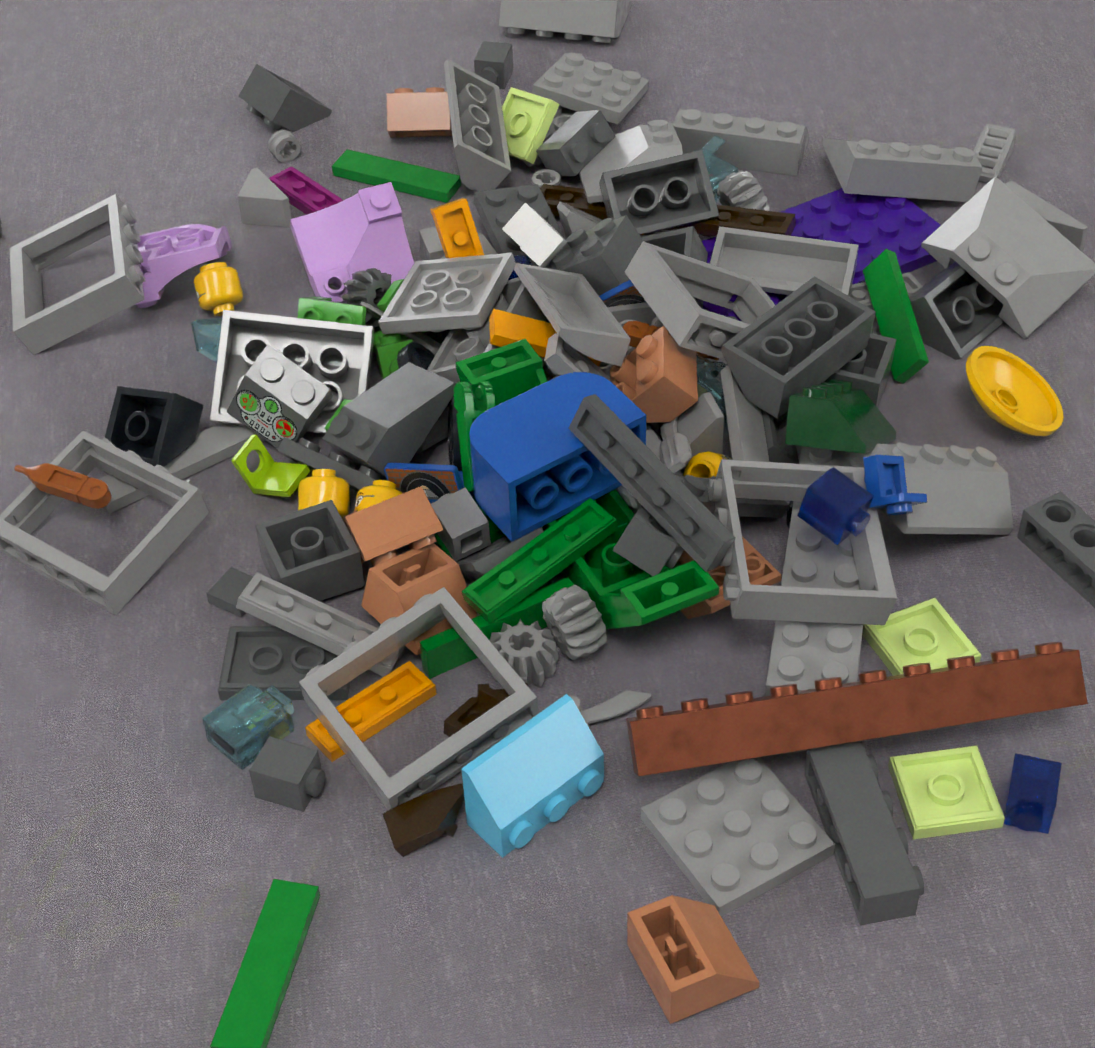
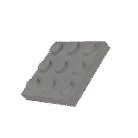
(591, 86)
(447, 294)
(736, 833)

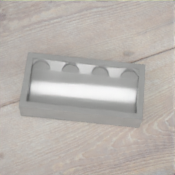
(785, 261)
(576, 312)

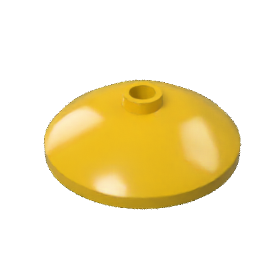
(1013, 392)

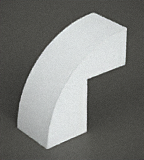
(534, 235)

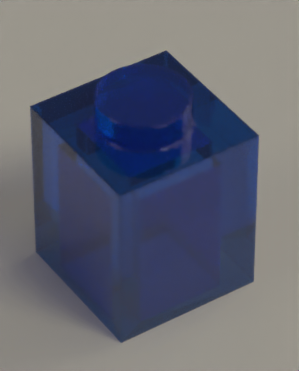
(836, 506)
(1032, 793)

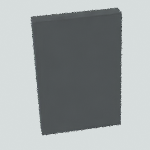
(269, 658)

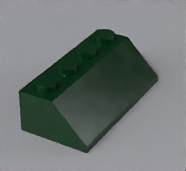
(836, 419)

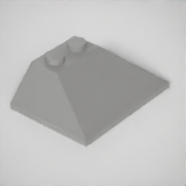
(627, 149)
(1012, 255)

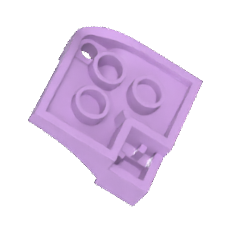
(352, 238)
(175, 251)

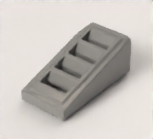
(994, 150)

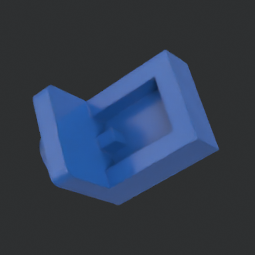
(887, 482)

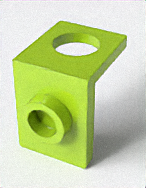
(271, 476)

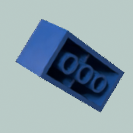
(529, 460)

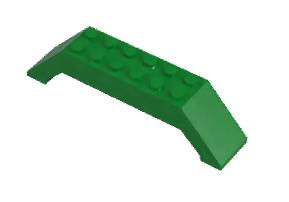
(618, 587)

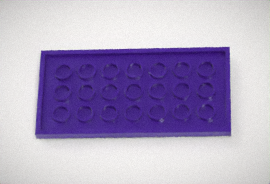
(857, 219)

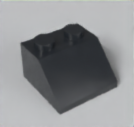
(153, 423)

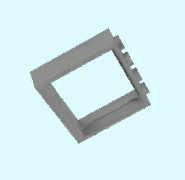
(672, 280)
(47, 327)
(126, 580)
(789, 603)
(454, 752)

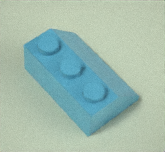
(532, 777)

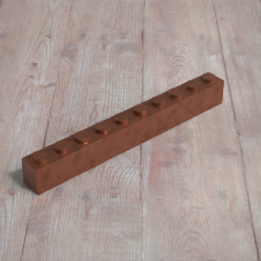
(855, 710)

